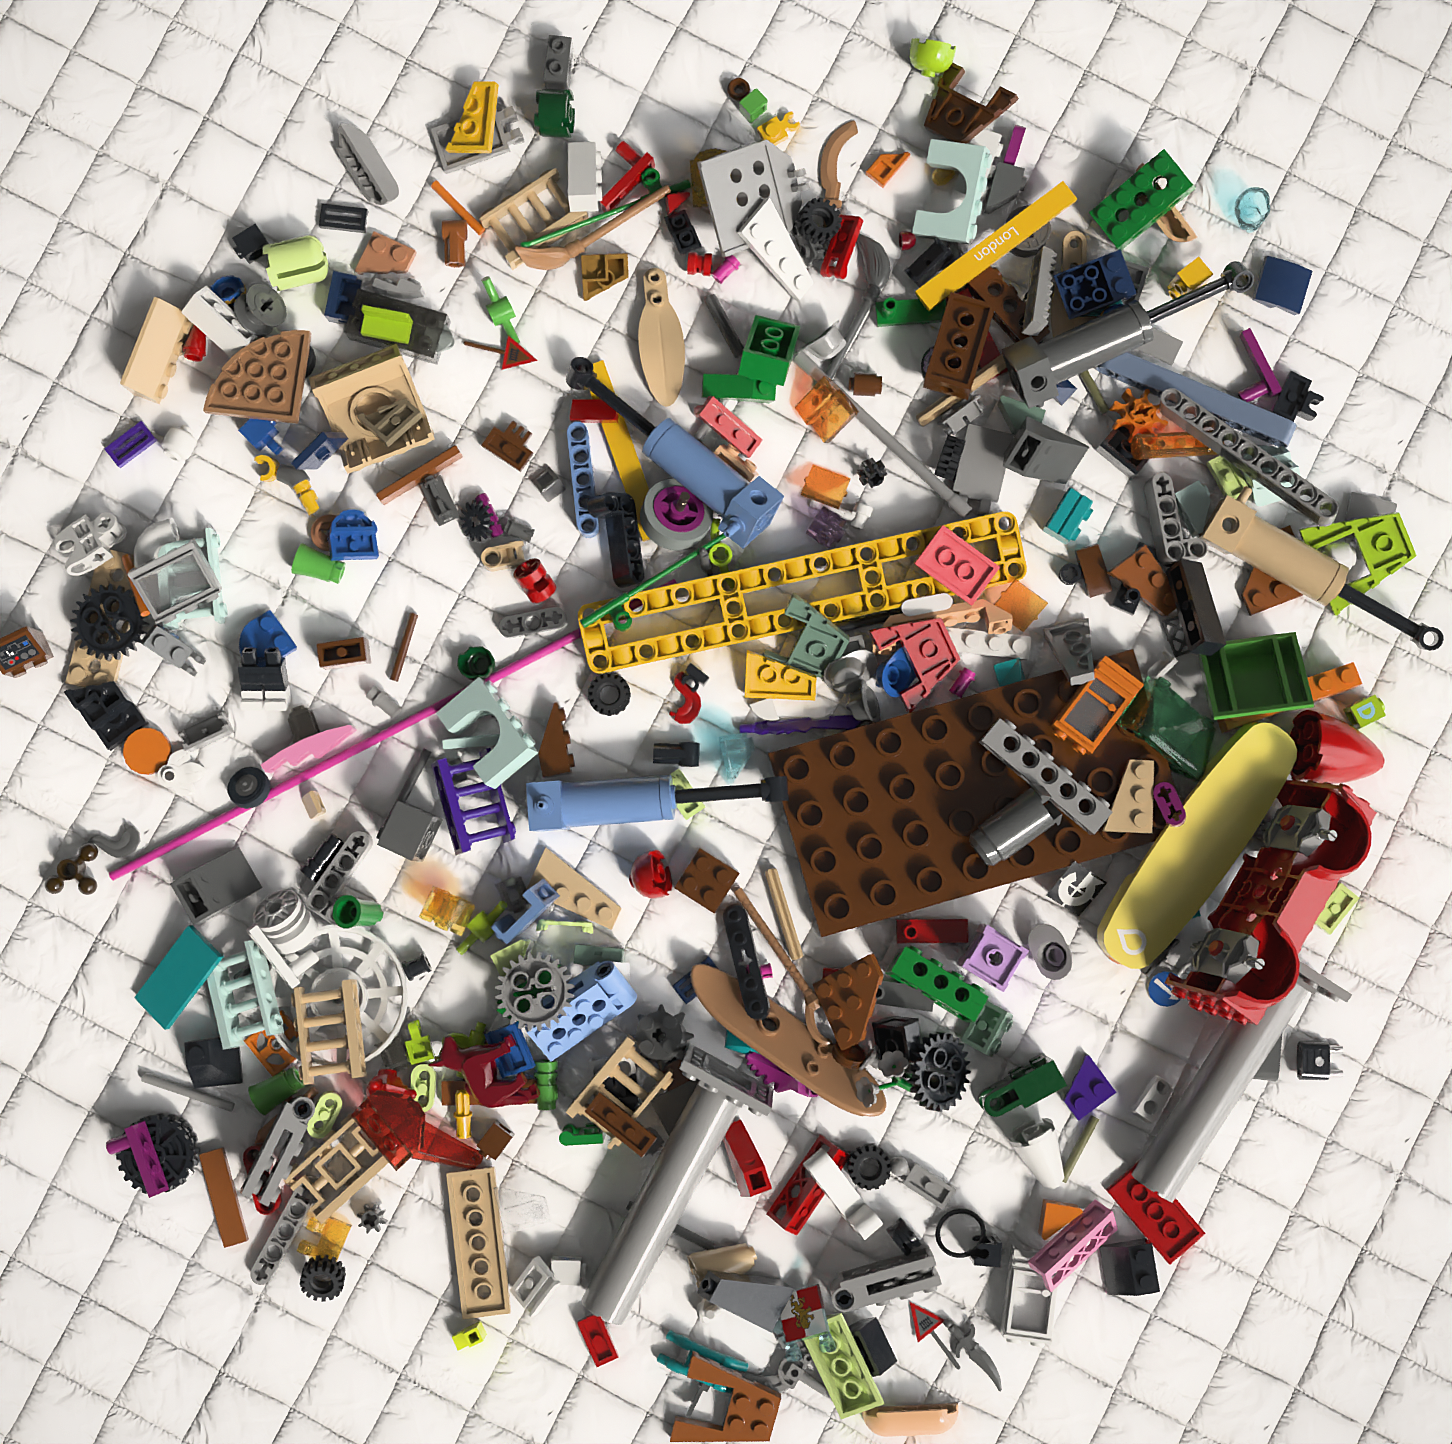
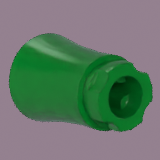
(355, 912)

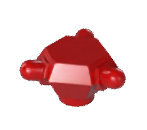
(388, 1081)

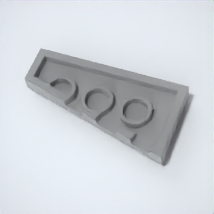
(1072, 649)

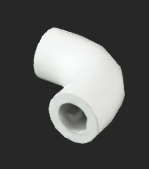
(153, 539)

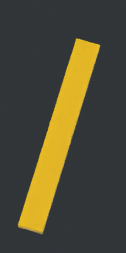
(623, 452)

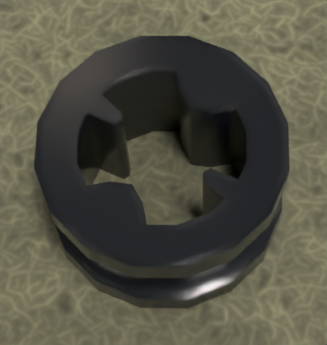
(1064, 580)

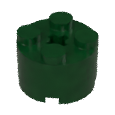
(555, 113)

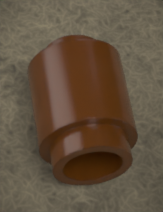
(865, 384)

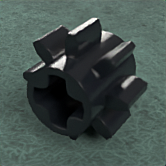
(871, 472)

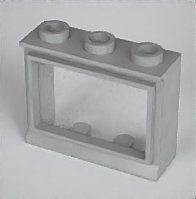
(176, 582)

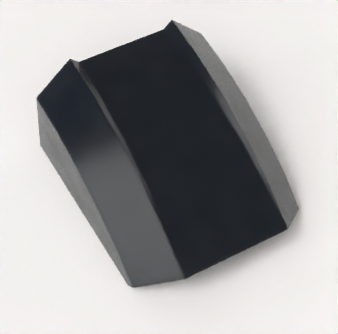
(897, 1034)

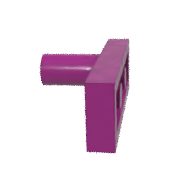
(1268, 380)
(145, 1155)

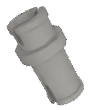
(380, 699)

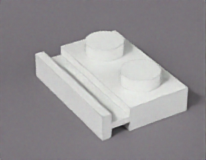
(534, 1286)

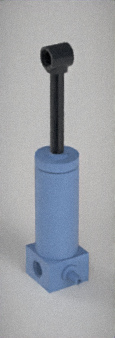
(743, 505)
(629, 800)

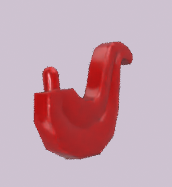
(692, 704)

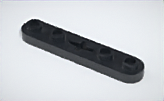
(751, 984)

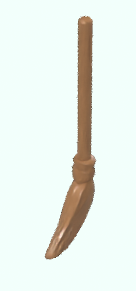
(556, 257)

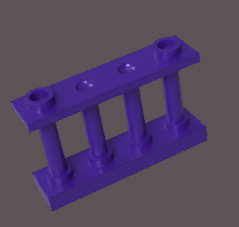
(457, 817)

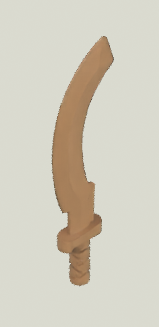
(829, 160)

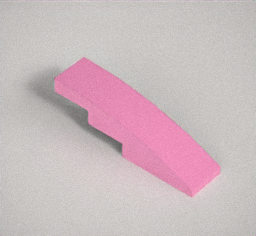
(318, 745)

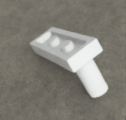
(289, 972)

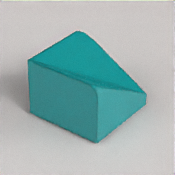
(1009, 672)

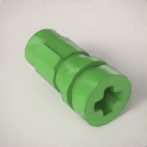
(546, 1083)

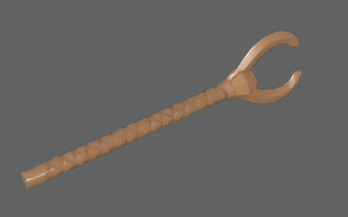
(811, 999)

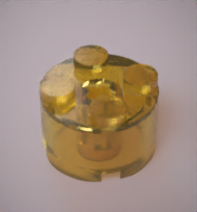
(447, 910)

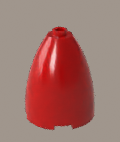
(1332, 750)

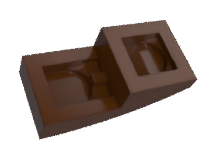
(1093, 570)

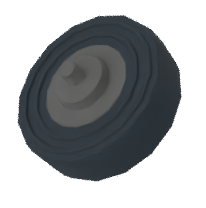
(248, 787)

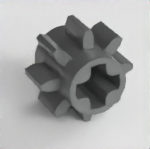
(369, 1225)

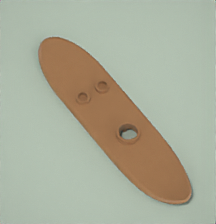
(787, 1046)

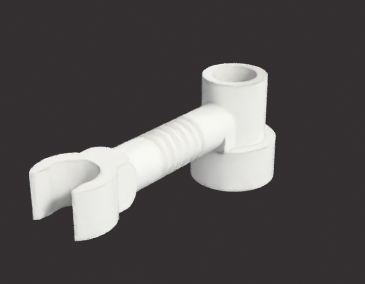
(857, 516)

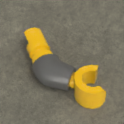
(295, 479)

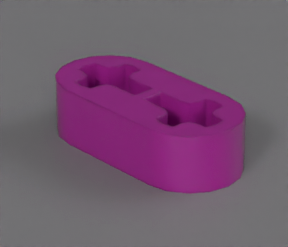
(1014, 144)
(1164, 807)

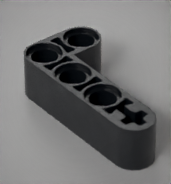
(622, 535)

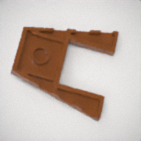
(748, 1414)

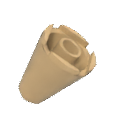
(727, 1259)

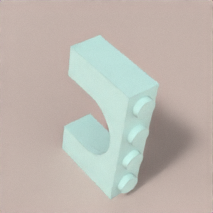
(958, 224)
(513, 746)

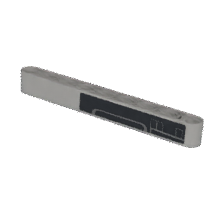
(1253, 466)

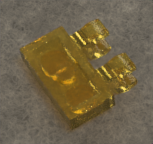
(332, 1240)

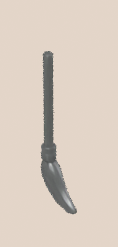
(877, 275)

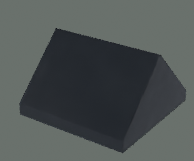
(1118, 452)

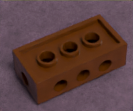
(952, 332)

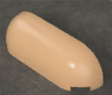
(1173, 222)
(911, 1419)

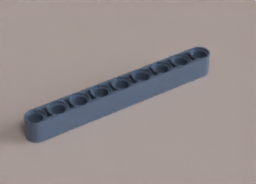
(1229, 409)

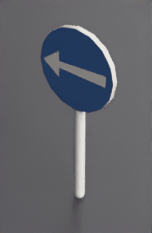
(1160, 992)

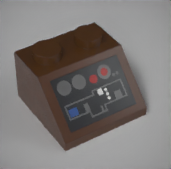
(22, 651)

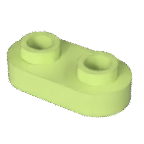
(424, 1087)
(324, 1113)

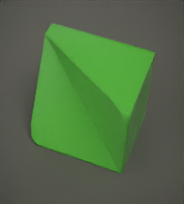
(753, 105)

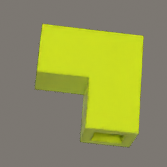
(469, 1336)

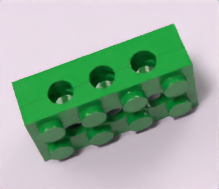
(1126, 197)
(972, 995)

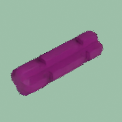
(496, 528)

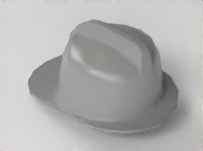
(827, 344)
(848, 671)
(1050, 951)

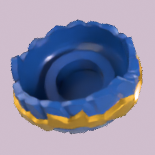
(228, 289)

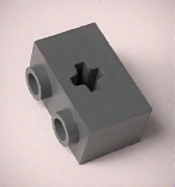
(558, 62)

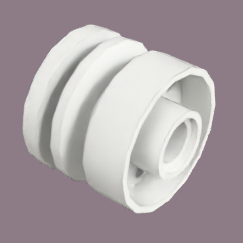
(285, 921)

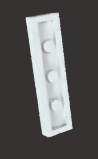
(990, 645)

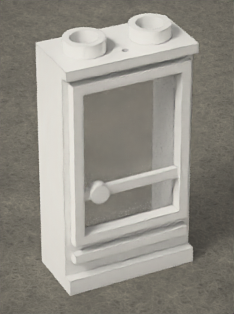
(1027, 1303)

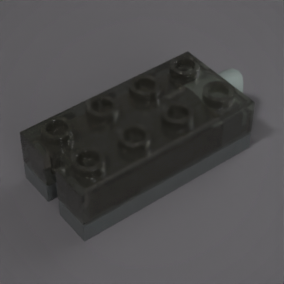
(428, 334)

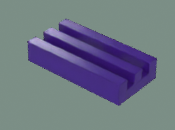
(136, 451)

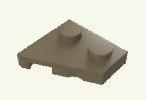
(391, 420)

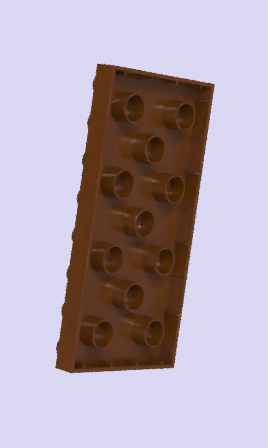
(892, 804)

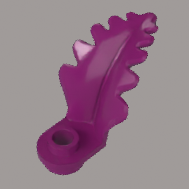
(773, 1073)

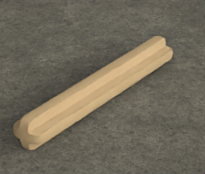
(783, 914)

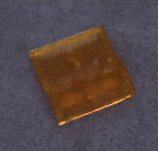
(826, 409)

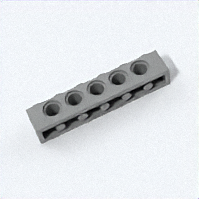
(1098, 810)

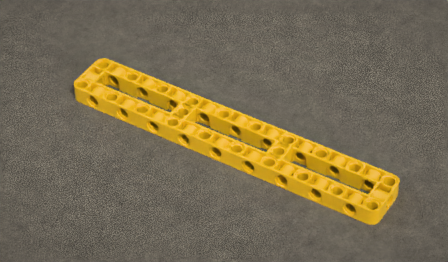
(793, 570)

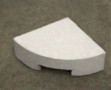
(765, 710)

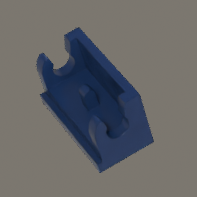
(341, 297)

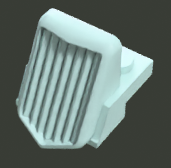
(1261, 495)

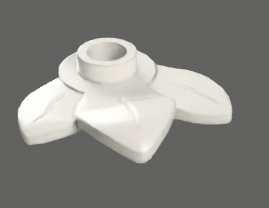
(184, 773)

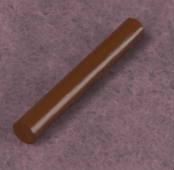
(403, 647)

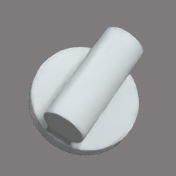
(707, 1311)

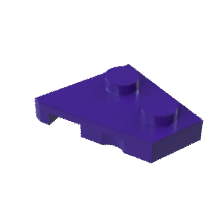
(1087, 1089)

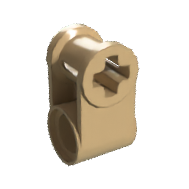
(506, 556)

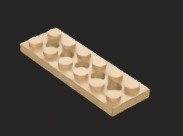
(79, 669)
(467, 1255)

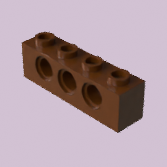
(1007, 295)

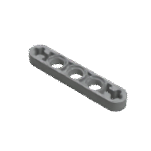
(278, 1239)

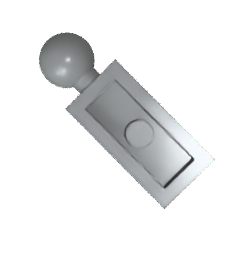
(923, 1182)

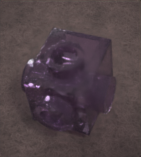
(827, 527)

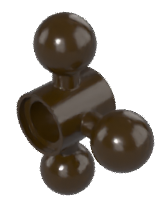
(86, 885)

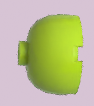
(931, 56)

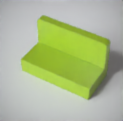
(386, 324)

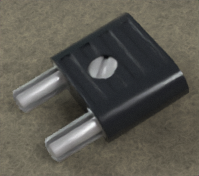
(1314, 1061)

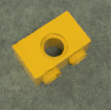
(1189, 278)

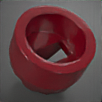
(906, 240)

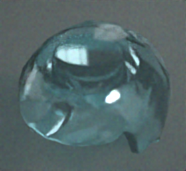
(1252, 208)

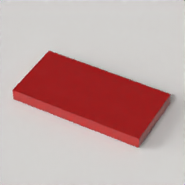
(1160, 1221)

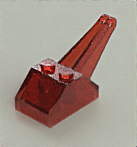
(401, 1133)

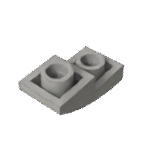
(404, 290)

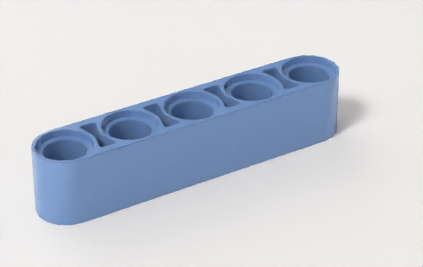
(578, 469)

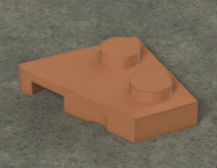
(385, 256)

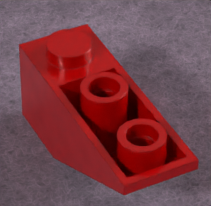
(745, 1161)

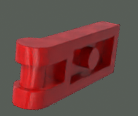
(841, 247)

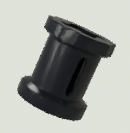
(416, 966)

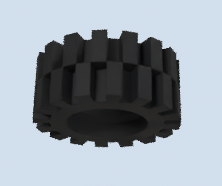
(825, 211)
(950, 457)
(606, 680)
(882, 1174)
(319, 1288)

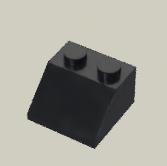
(1129, 1268)
(873, 1345)

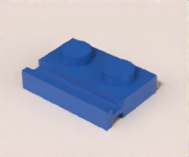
(520, 1056)

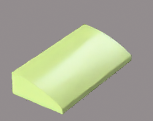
(844, 1371)

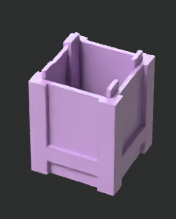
(978, 962)

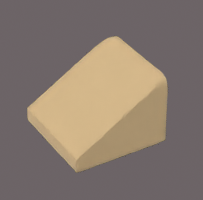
(313, 804)

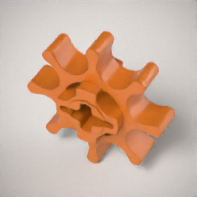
(1137, 414)

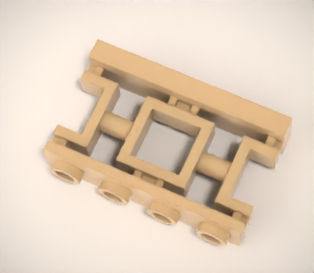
(351, 1181)

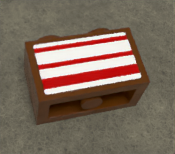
(344, 653)

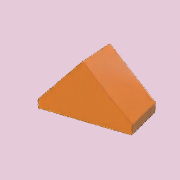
(1056, 1216)

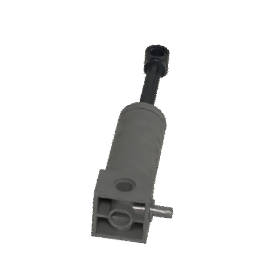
(1040, 367)

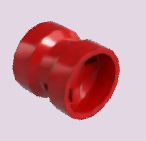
(699, 263)

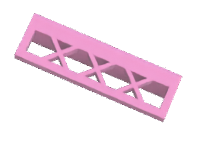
(1072, 1242)

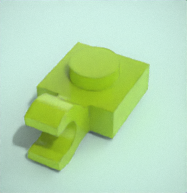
(419, 1046)

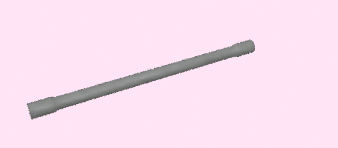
(952, 499)

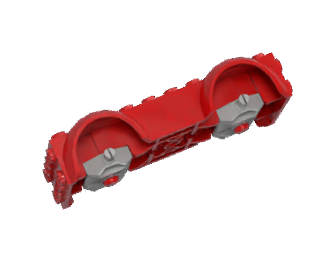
(1275, 902)

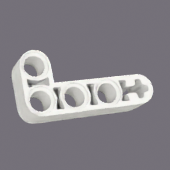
(842, 1194)

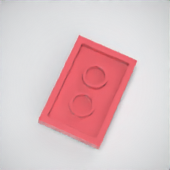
(956, 565)

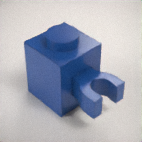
(261, 434)

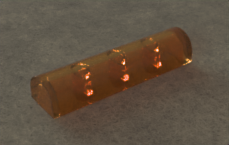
(1168, 445)

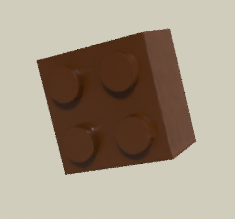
(707, 880)

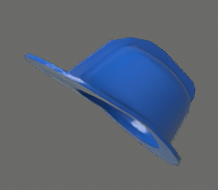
(895, 674)

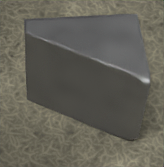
(548, 484)

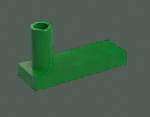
(907, 312)

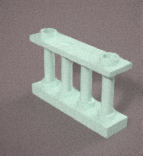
(219, 609)
(223, 999)

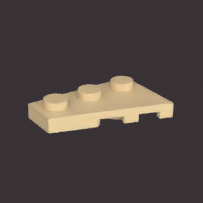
(1133, 800)

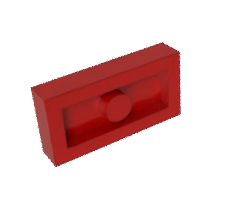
(598, 1339)

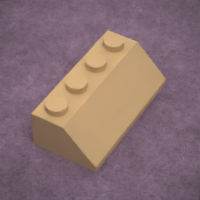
(156, 351)

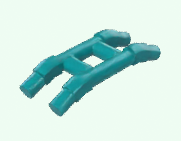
(690, 1346)

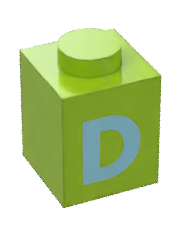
(1365, 711)

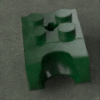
(1023, 1086)

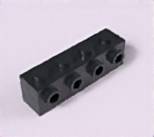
(1195, 607)

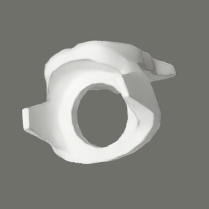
(1166, 670)

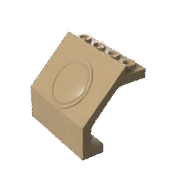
(362, 388)

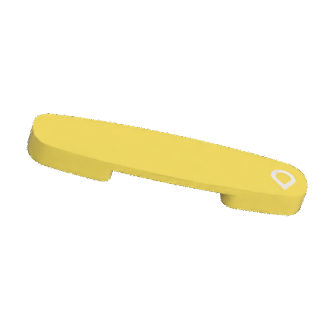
(1194, 858)

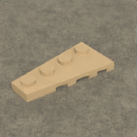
(575, 891)

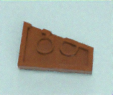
(1144, 573)

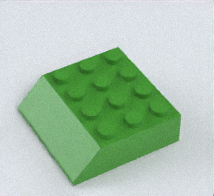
(1256, 677)

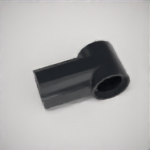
(684, 754)

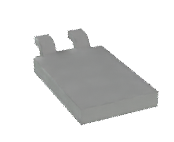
(501, 140)
(981, 466)

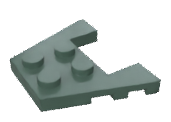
(817, 643)

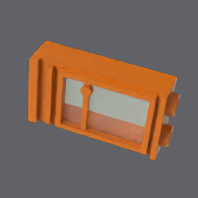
(1096, 706)

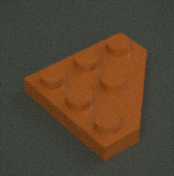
(1265, 591)
(850, 999)

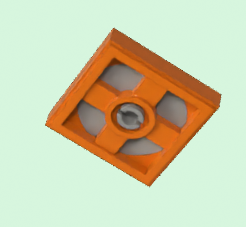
(269, 1050)

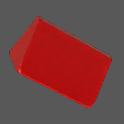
(592, 411)

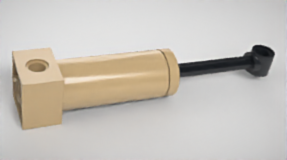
(1297, 564)

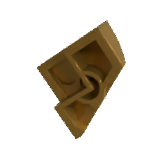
(602, 272)

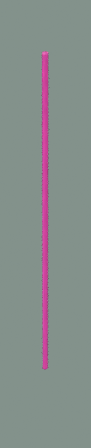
(351, 751)

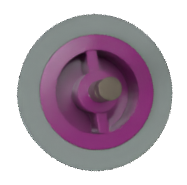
(674, 516)

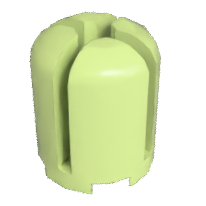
(296, 262)

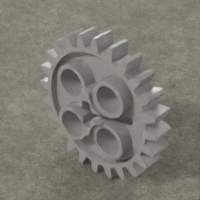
(532, 969)

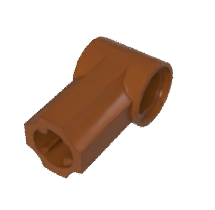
(454, 235)

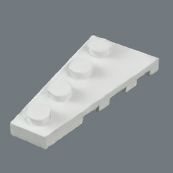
(773, 246)

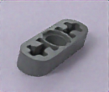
(537, 613)

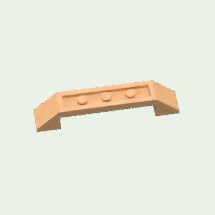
(995, 618)

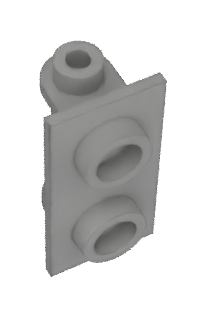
(953, 418)

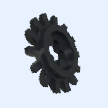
(483, 516)

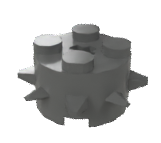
(671, 1046)

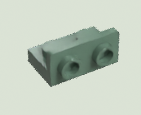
(988, 1029)

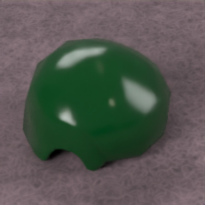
(476, 663)

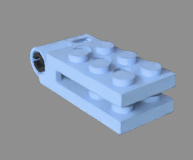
(599, 997)

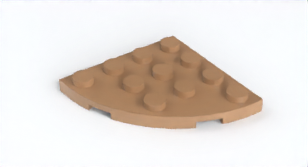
(263, 379)

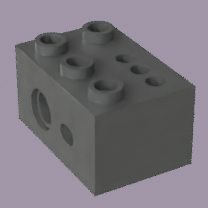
(409, 831)

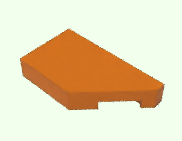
(886, 167)

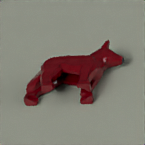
(480, 1072)

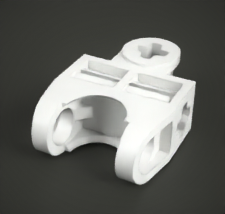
(89, 542)

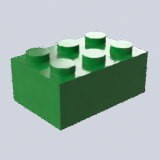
(769, 350)

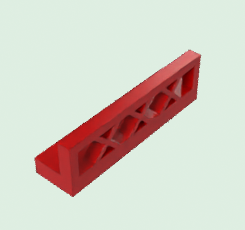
(802, 1206)

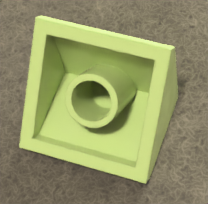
(503, 957)

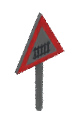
(925, 1324)

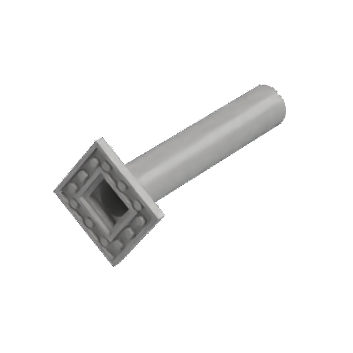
(1219, 1087)
(673, 1180)

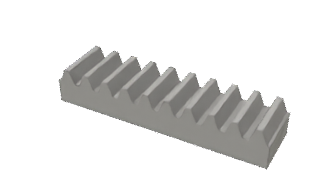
(1039, 291)

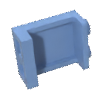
(540, 897)

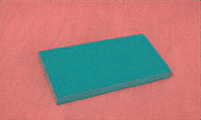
(178, 977)

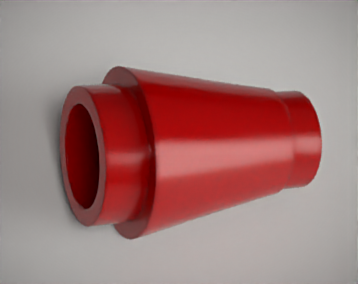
(195, 345)

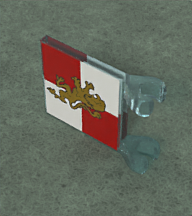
(805, 1319)

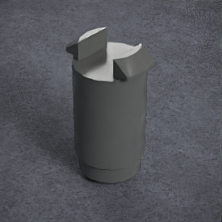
(1015, 825)

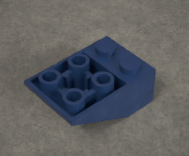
(1095, 285)

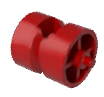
(535, 580)

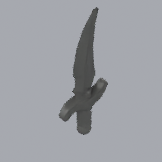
(974, 1351)

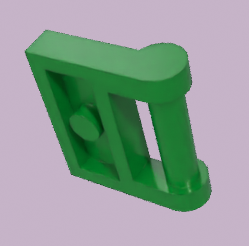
(585, 1135)

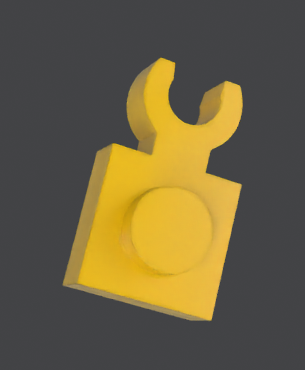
(776, 130)

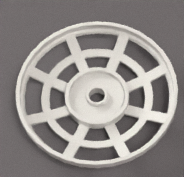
(332, 980)

